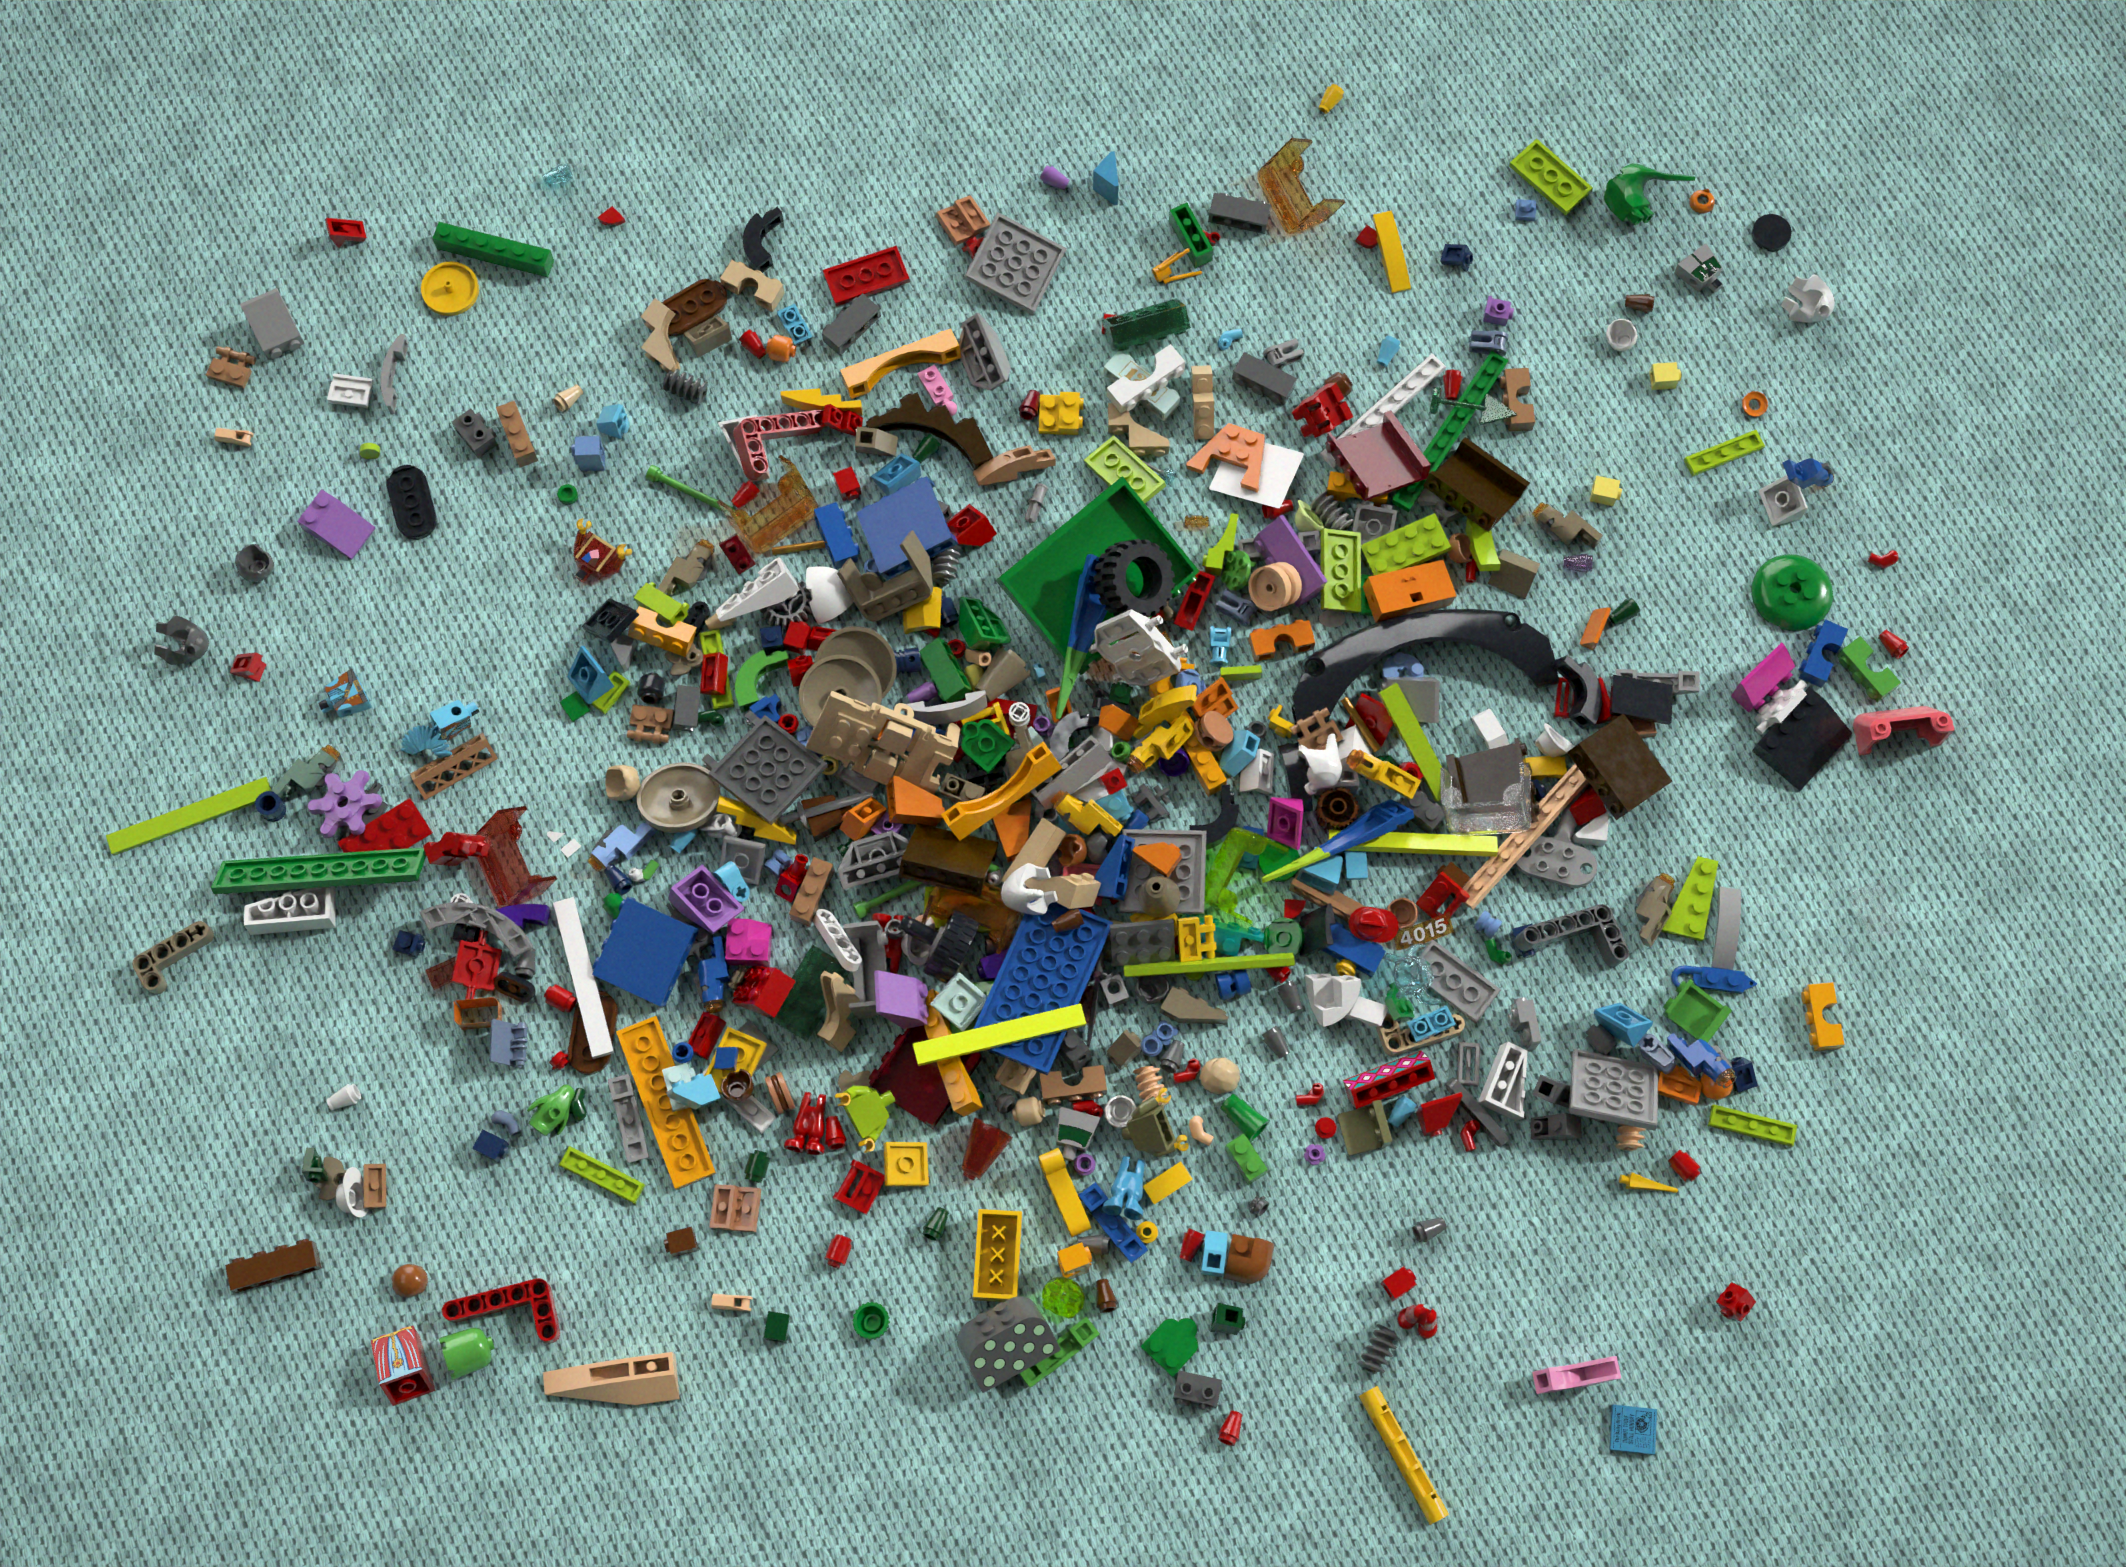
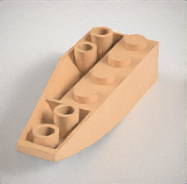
(618, 1381)

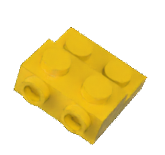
(1060, 413)

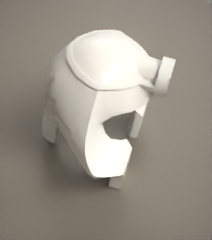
(1817, 303)
(1324, 765)
(1018, 897)

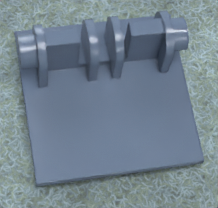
(507, 1043)

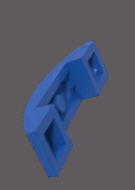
(1114, 1226)

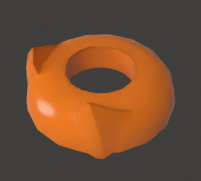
(1702, 208)
(1760, 398)

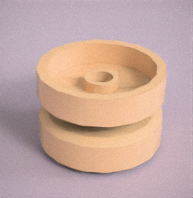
(1275, 586)

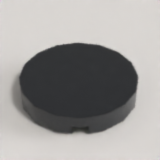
(1771, 232)

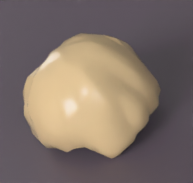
(622, 782)
(1220, 1075)

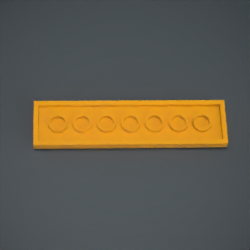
(674, 1131)

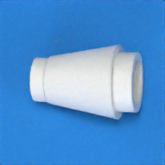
(344, 1097)

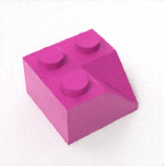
(748, 943)

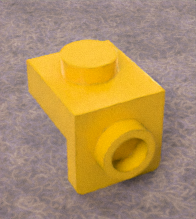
(1280, 725)

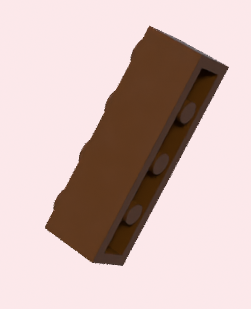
(273, 1266)

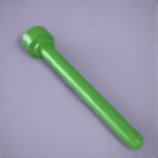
(654, 474)
(864, 907)

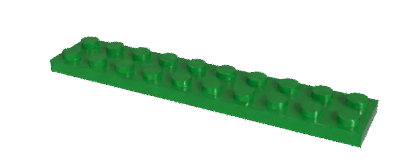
(319, 871)

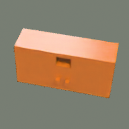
(1409, 590)

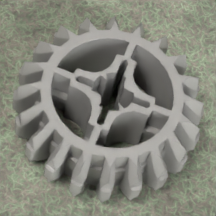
(804, 597)

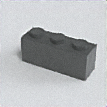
(1239, 212)
(851, 324)
(1264, 378)

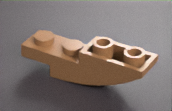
(1006, 465)

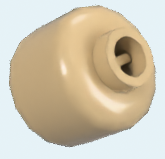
(1029, 1111)

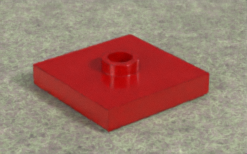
(1374, 716)

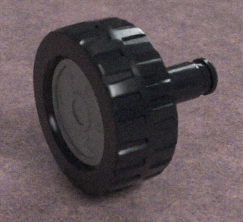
(946, 945)

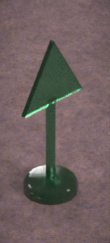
(1492, 409)

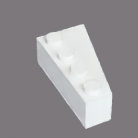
(292, 912)

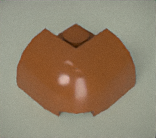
(1248, 1259)

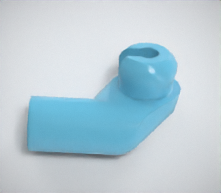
(1227, 337)

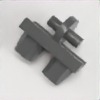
(1146, 795)

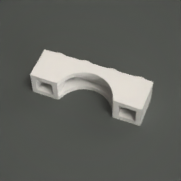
(1126, 393)

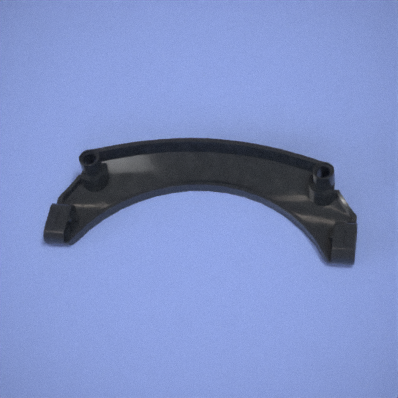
(1350, 655)

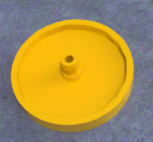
(450, 288)

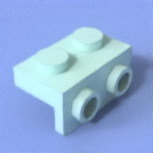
(674, 1075)

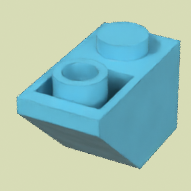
(613, 421)
(1239, 752)
(696, 1093)
(1214, 1253)

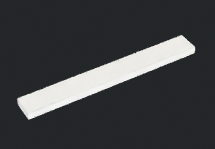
(1394, 399)
(582, 977)

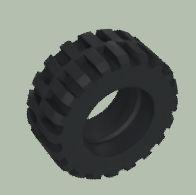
(1155, 572)

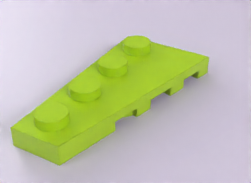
(1693, 902)

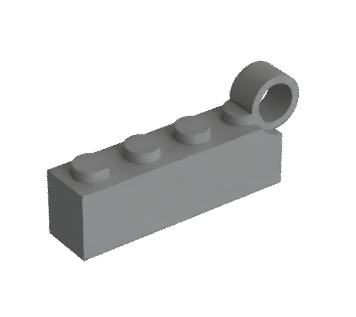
(1076, 770)

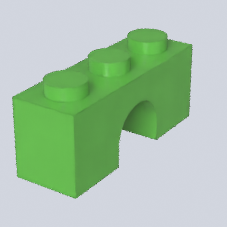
(1877, 684)

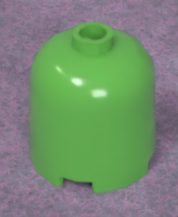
(467, 1351)

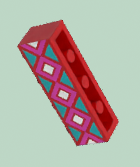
(1389, 1079)

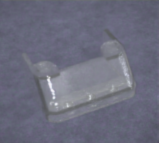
(1494, 817)

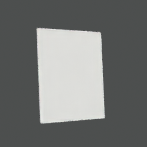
(1276, 477)

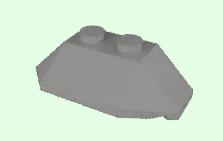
(983, 354)
(872, 859)

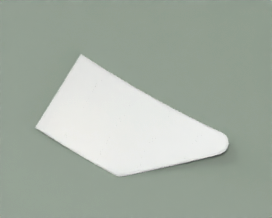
(569, 848)

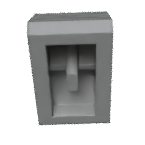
(624, 649)

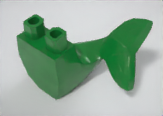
(1626, 192)

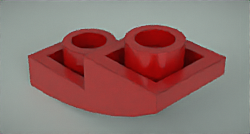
(841, 420)

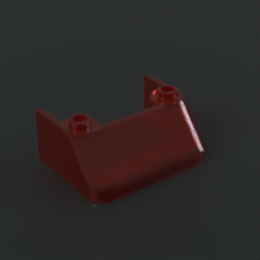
(504, 863)

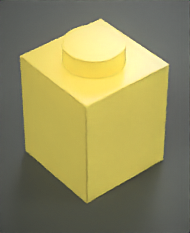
(1664, 376)
(1605, 491)

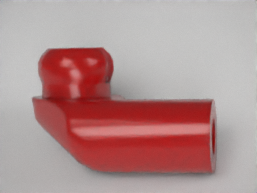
(1884, 561)
(1471, 569)
(1089, 1107)
(1467, 1134)

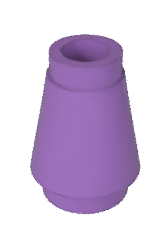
(1053, 177)
(923, 693)

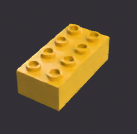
(997, 1255)

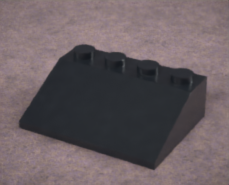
(1803, 740)

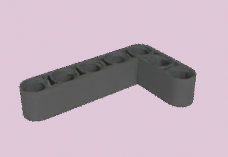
(1574, 927)

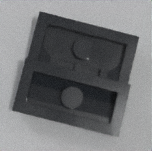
(1317, 930)

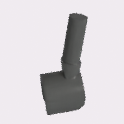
(1098, 692)

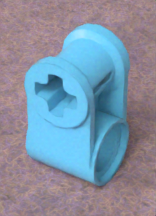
(732, 880)

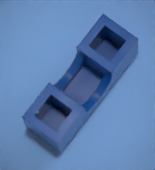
(1815, 668)

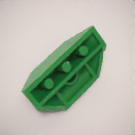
(981, 626)

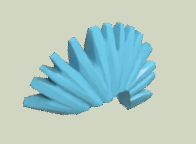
(424, 738)

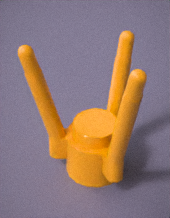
(1162, 271)

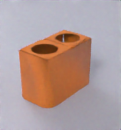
(475, 1003)

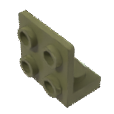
(1365, 1129)

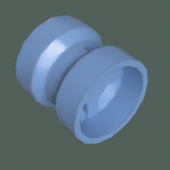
(778, 863)
(1487, 924)

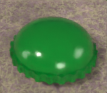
(871, 1321)

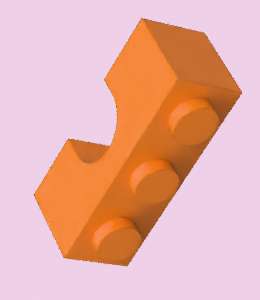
(1298, 634)

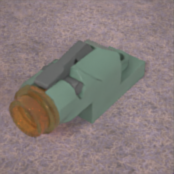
(310, 775)

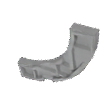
(482, 917)

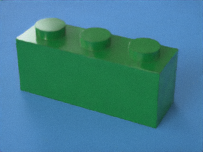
(1191, 235)
(945, 671)

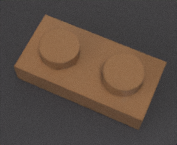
(374, 1186)

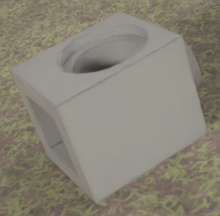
(1444, 515)
(1114, 999)

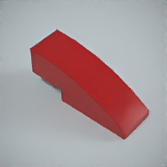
(1194, 601)

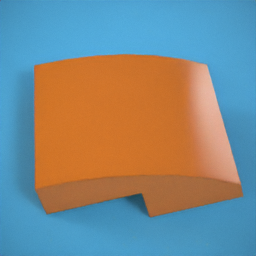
(1215, 698)

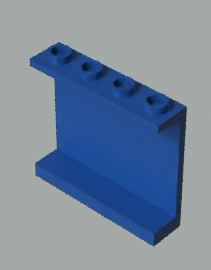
(896, 515)
(645, 951)

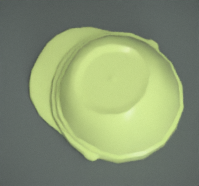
(1306, 519)

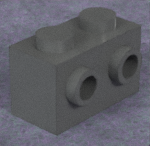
(475, 433)
(1426, 814)
(1197, 1390)

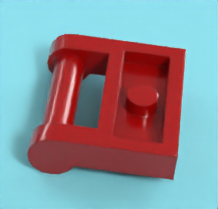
(1438, 893)
(866, 1190)

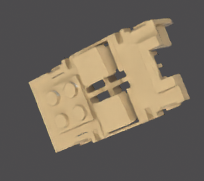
(849, 725)

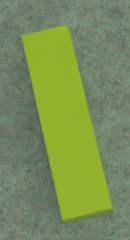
(1724, 453)
(712, 643)
(1752, 1125)
(602, 1175)

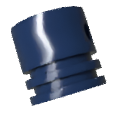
(903, 663)
(270, 806)

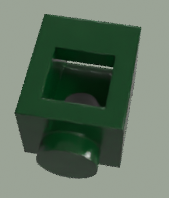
(1121, 693)
(1227, 1312)

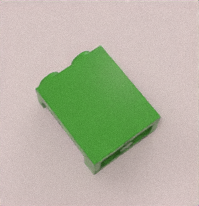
(1695, 1011)

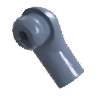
(506, 1119)

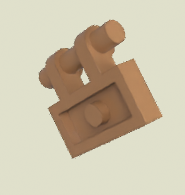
(228, 372)
(653, 718)
(1317, 738)

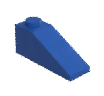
(1115, 870)

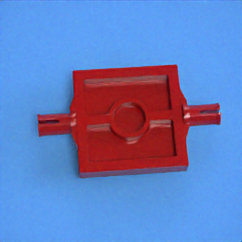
(476, 965)

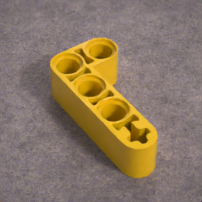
(1064, 1192)

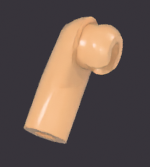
(1197, 1131)

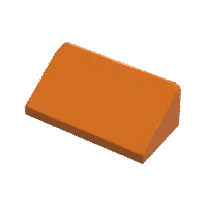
(1595, 627)
(1117, 722)

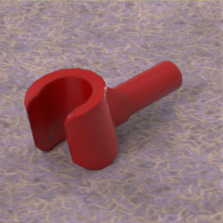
(1212, 235)

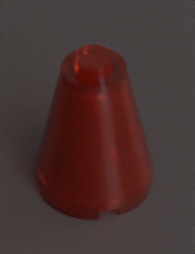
(983, 1148)

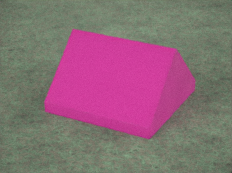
(1285, 821)

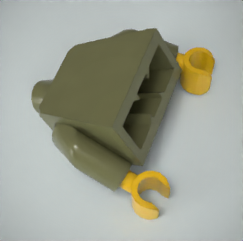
(1151, 1128)

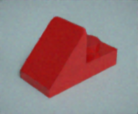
(343, 229)
(248, 666)
(1587, 807)

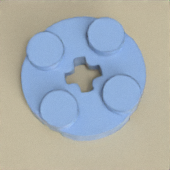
(1402, 662)

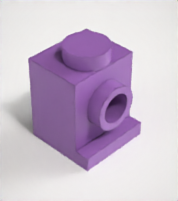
(1497, 311)
(879, 827)

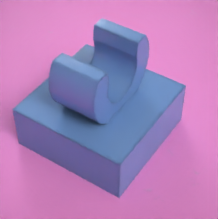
(1525, 210)

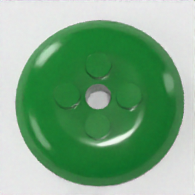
(1783, 607)

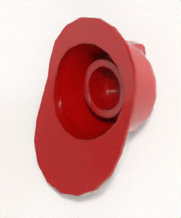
(1373, 924)

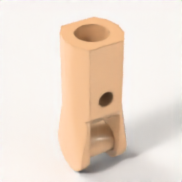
(231, 436)
(978, 657)
(727, 1302)

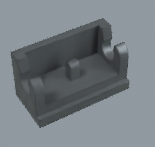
(686, 708)

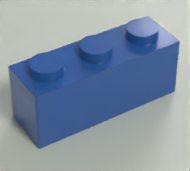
(838, 536)
(1360, 952)

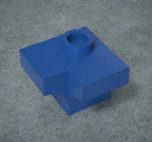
(767, 707)

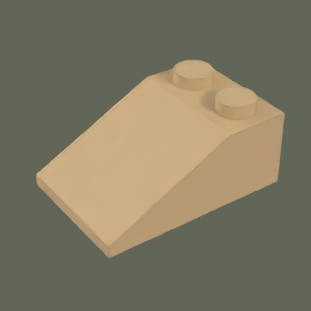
(1071, 890)

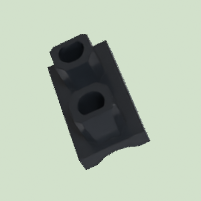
(981, 778)

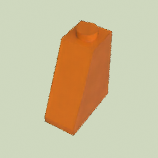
(912, 804)
(1013, 828)

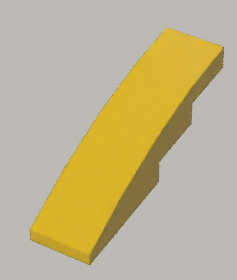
(1391, 251)
(813, 400)
(749, 818)

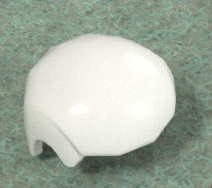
(1621, 335)
(1119, 1111)

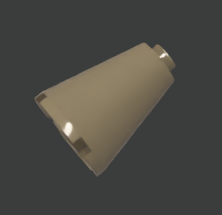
(1002, 674)
(1159, 896)

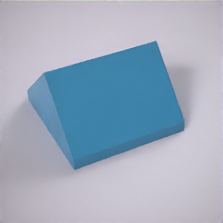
(1106, 179)
(897, 474)
(588, 677)
(1623, 1023)

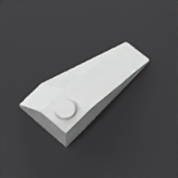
(770, 588)

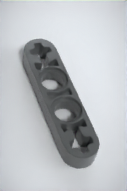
(1477, 1113)

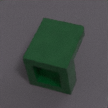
(777, 1327)

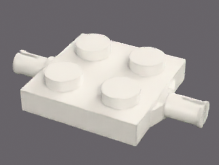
(1780, 706)

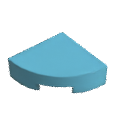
(1039, 673)

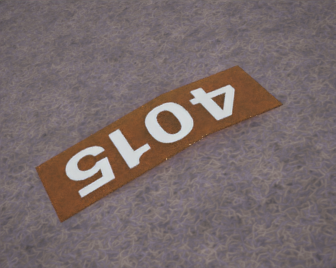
(1423, 932)

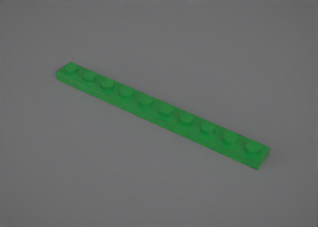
(1454, 426)

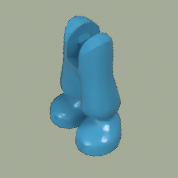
(1128, 1185)

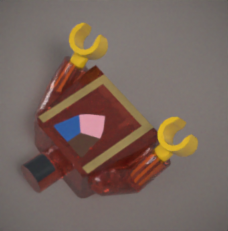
(595, 555)

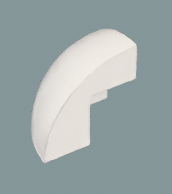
(827, 593)
(1331, 996)

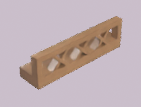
(440, 765)
(1341, 904)

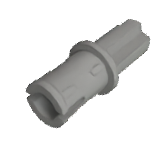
(1036, 503)

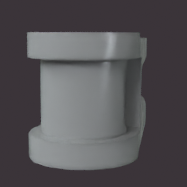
(1277, 357)

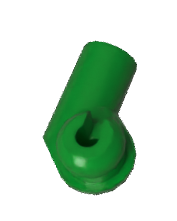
(1496, 954)

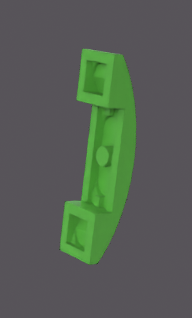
(1070, 1344)

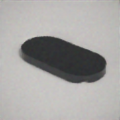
(411, 502)

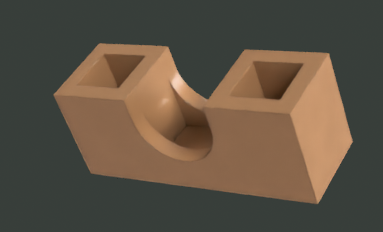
(1517, 382)
(516, 434)
(809, 894)
(1092, 1086)

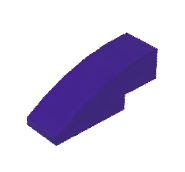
(527, 913)

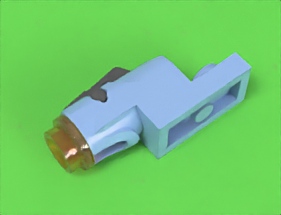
(619, 842)

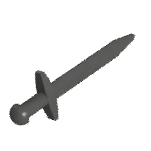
(820, 809)
(1097, 974)

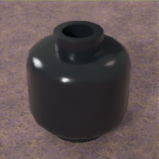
(651, 688)

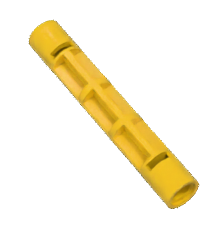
(1403, 1455)

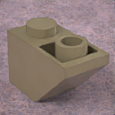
(875, 442)
(960, 790)
(1124, 1049)

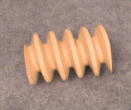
(1148, 1083)
(1629, 1137)

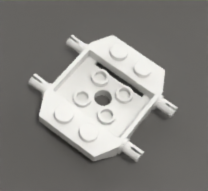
(1156, 656)

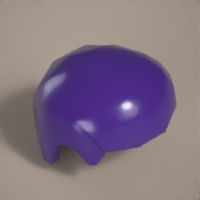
(1175, 765)

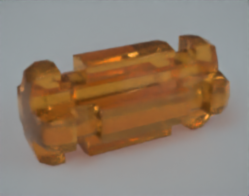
(1196, 521)

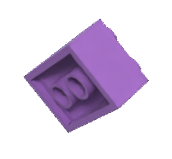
(335, 524)
(704, 900)
(901, 999)

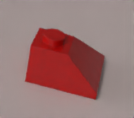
(971, 527)
(1436, 1114)

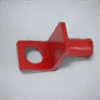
(792, 877)

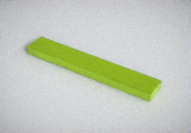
(1413, 737)

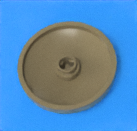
(866, 646)
(838, 674)
(678, 797)

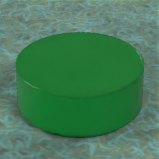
(567, 494)

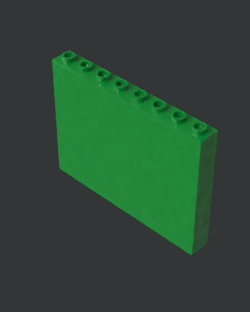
(1048, 576)

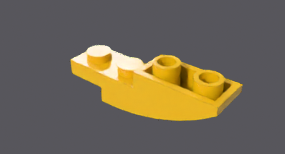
(1164, 707)

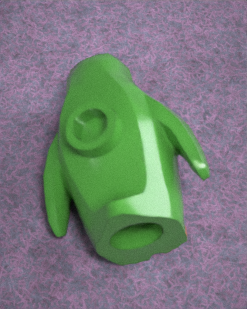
(552, 1110)

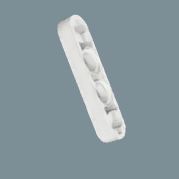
(847, 956)

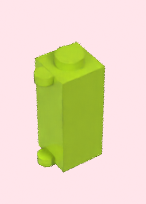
(667, 608)

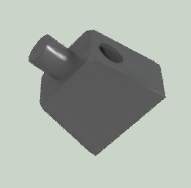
(1073, 1049)

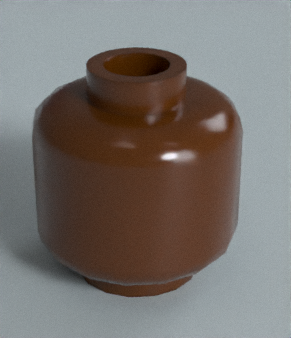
(1342, 381)

